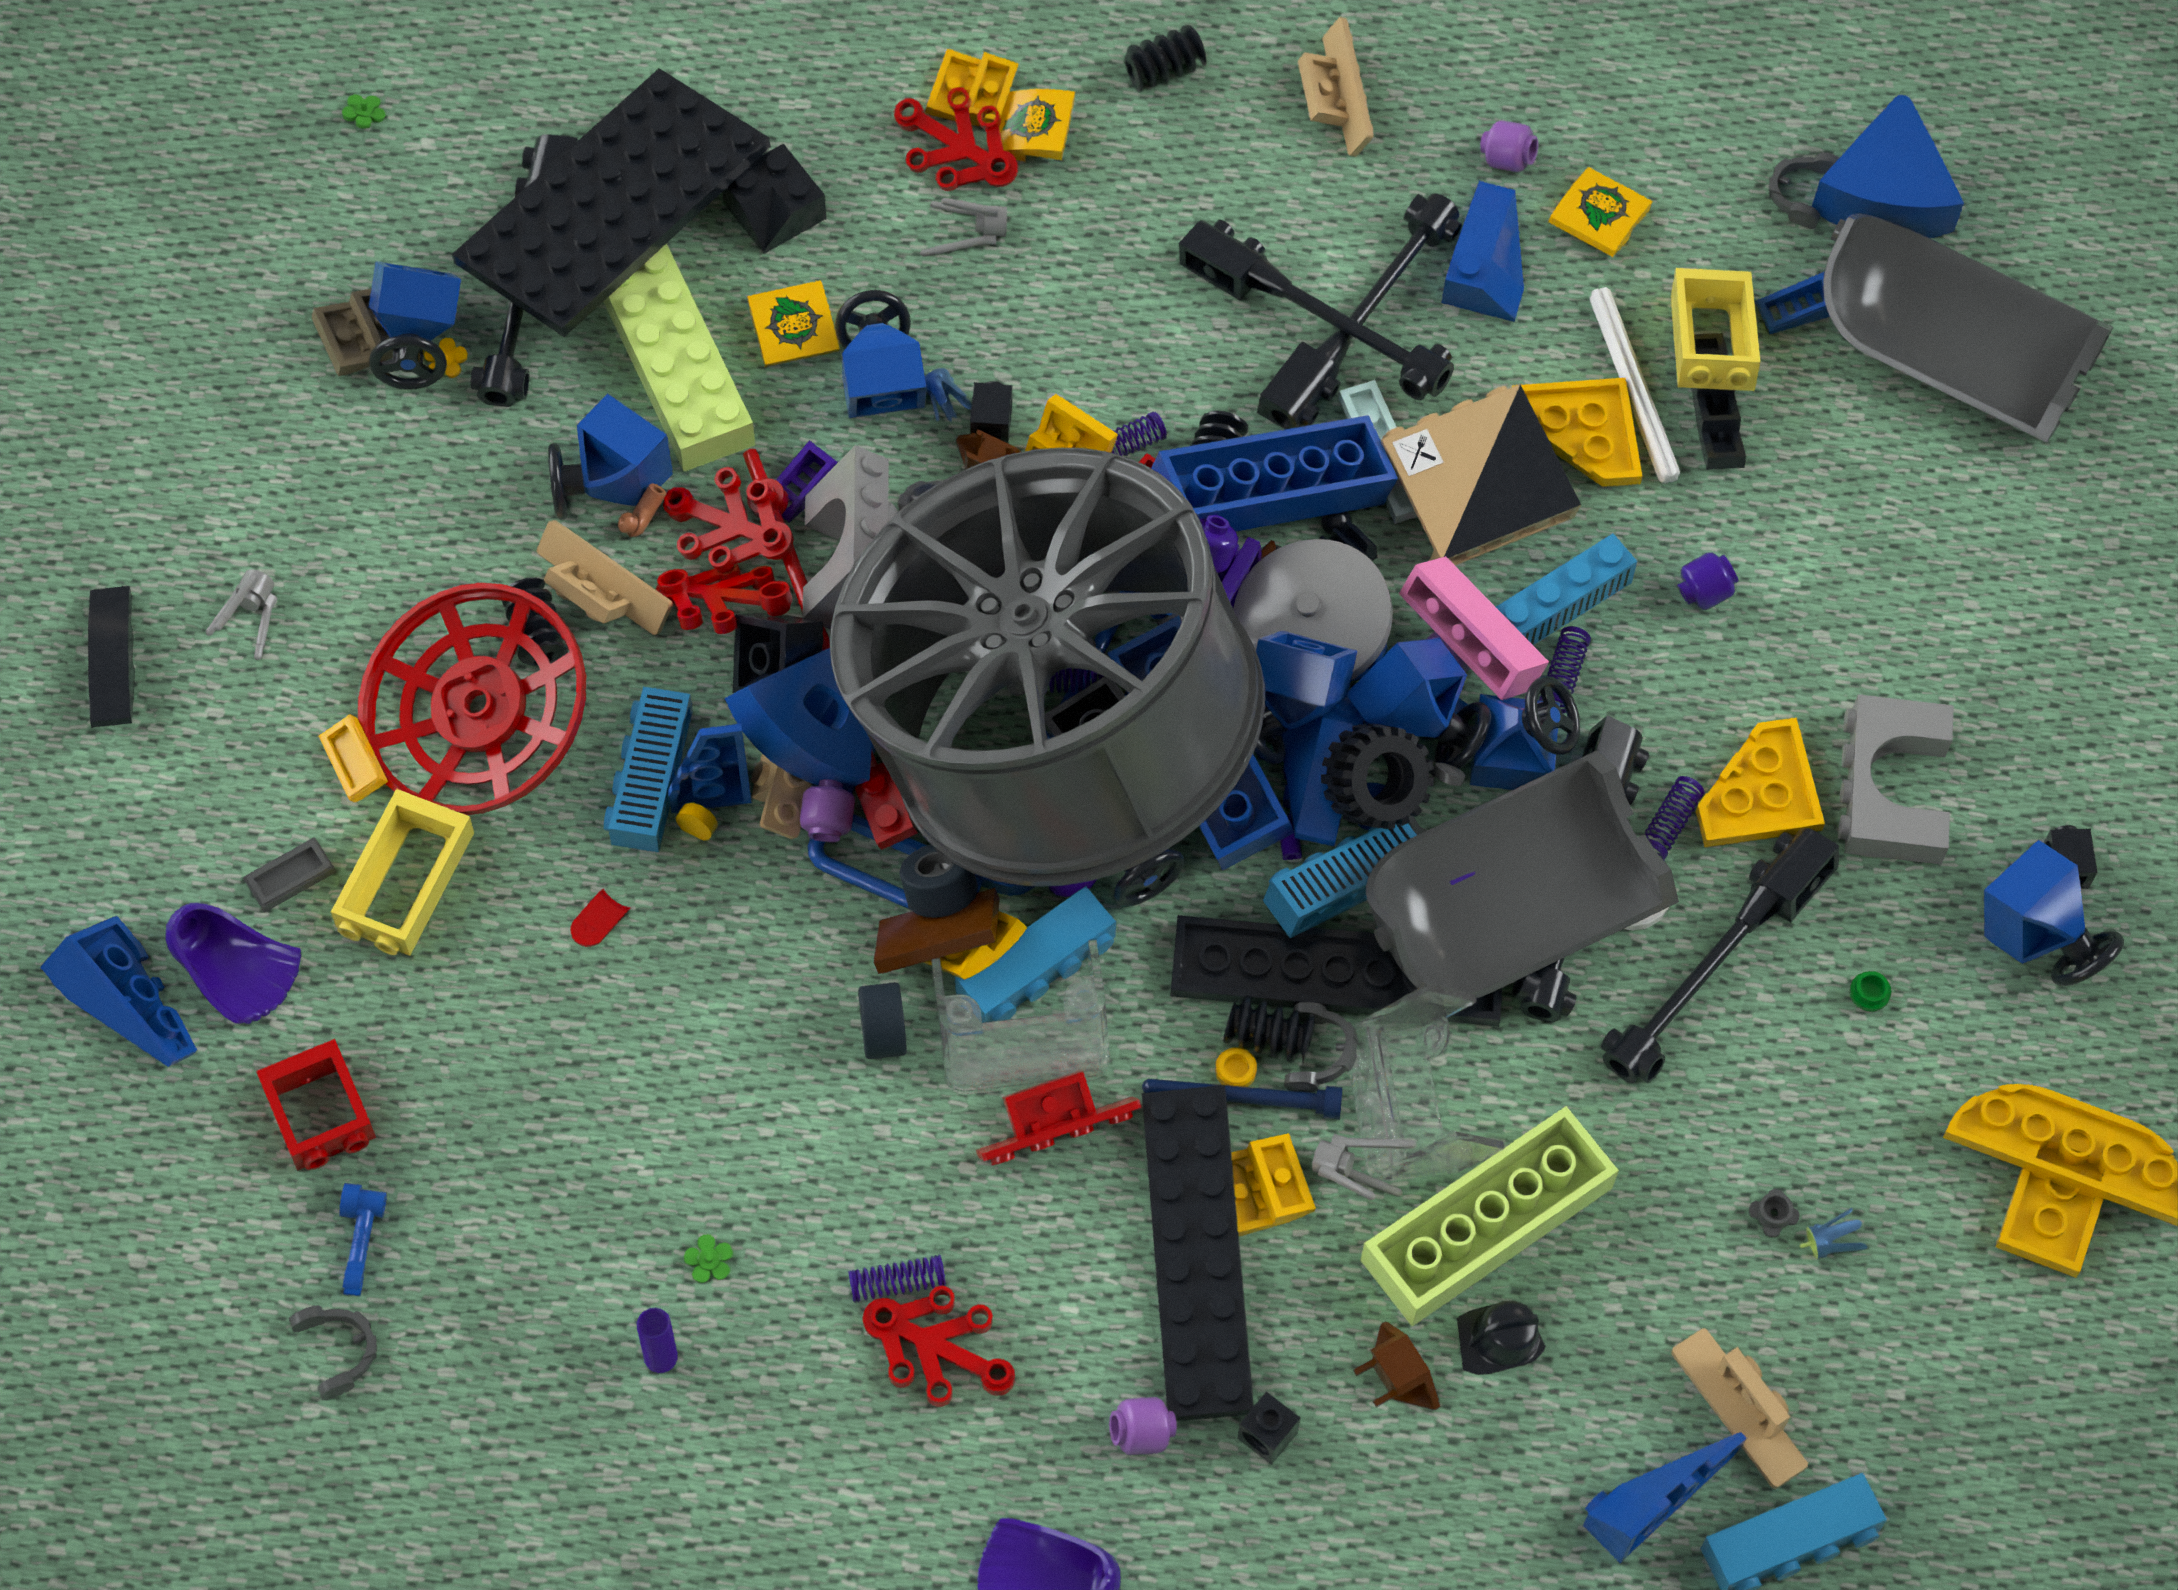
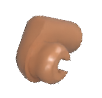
(638, 520)

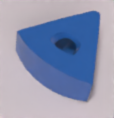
(1892, 176)
(805, 723)

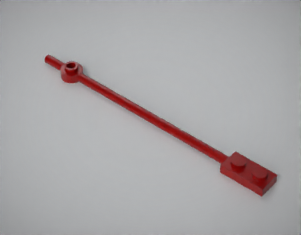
(878, 795)

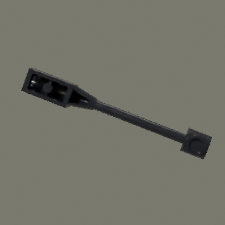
(1239, 266)
(1313, 372)
(502, 376)
(1777, 888)
(1545, 991)

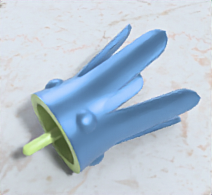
(939, 386)
(1821, 1237)

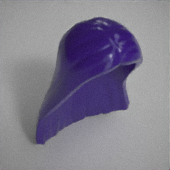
(231, 962)
(1041, 1558)

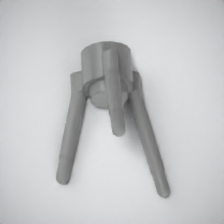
(989, 220)
(250, 594)
(1336, 1163)

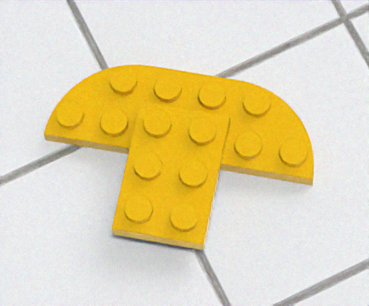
(2068, 1165)

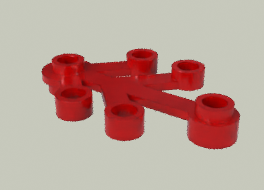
(959, 145)
(730, 525)
(678, 587)
(934, 1342)

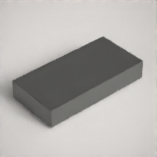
(289, 874)

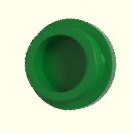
(1870, 991)

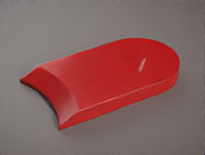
(597, 920)

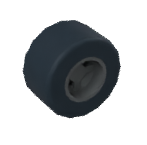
(936, 884)
(882, 1020)

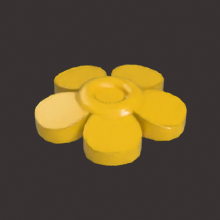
(453, 355)

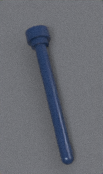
(1324, 1102)

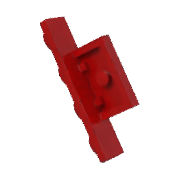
(1051, 1111)

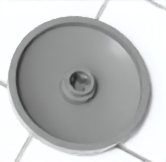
(1321, 594)

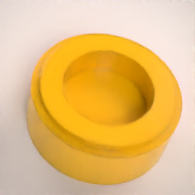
(697, 821)
(1236, 1067)

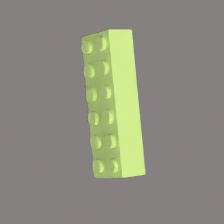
(679, 364)
(1488, 1215)

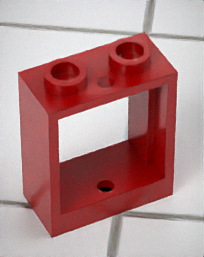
(300, 1071)

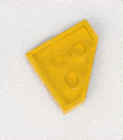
(1590, 427)
(1762, 789)

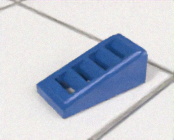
(1805, 289)

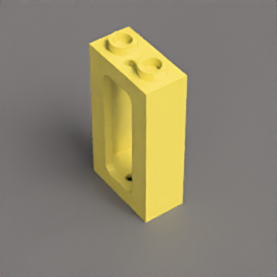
(1724, 291)
(399, 817)

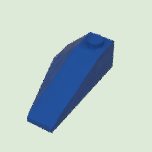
(1487, 257)
(1303, 760)
(713, 771)
(106, 978)
(1644, 1503)

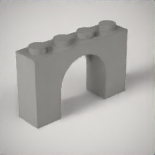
(847, 505)
(1872, 821)

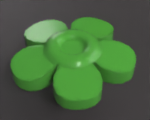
(363, 111)
(708, 1259)

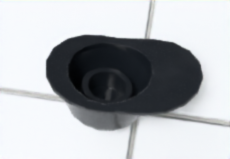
(1499, 1337)

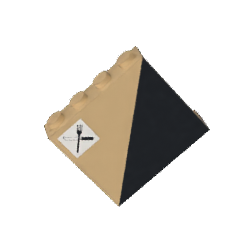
(1481, 475)

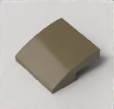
(350, 332)

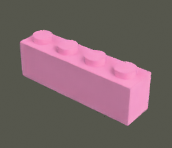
(1473, 627)

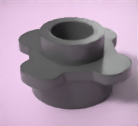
(1779, 1202)

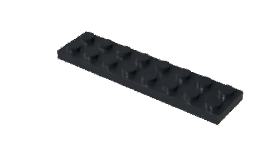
(1318, 966)
(1197, 1253)

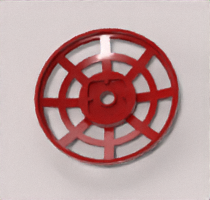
(466, 681)

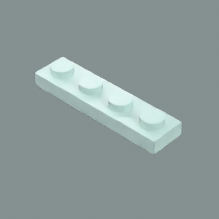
(1368, 400)

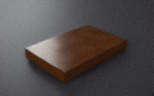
(918, 939)

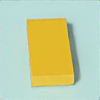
(353, 758)

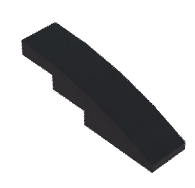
(1717, 415)
(110, 657)

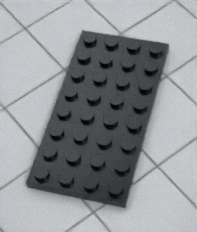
(611, 201)

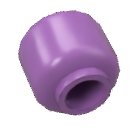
(1509, 146)
(827, 811)
(1142, 1426)

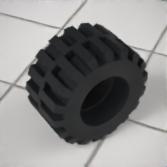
(1405, 783)

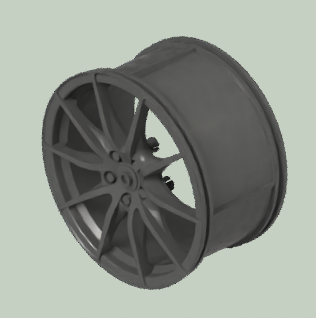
(1009, 583)

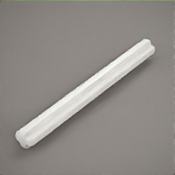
(1639, 395)

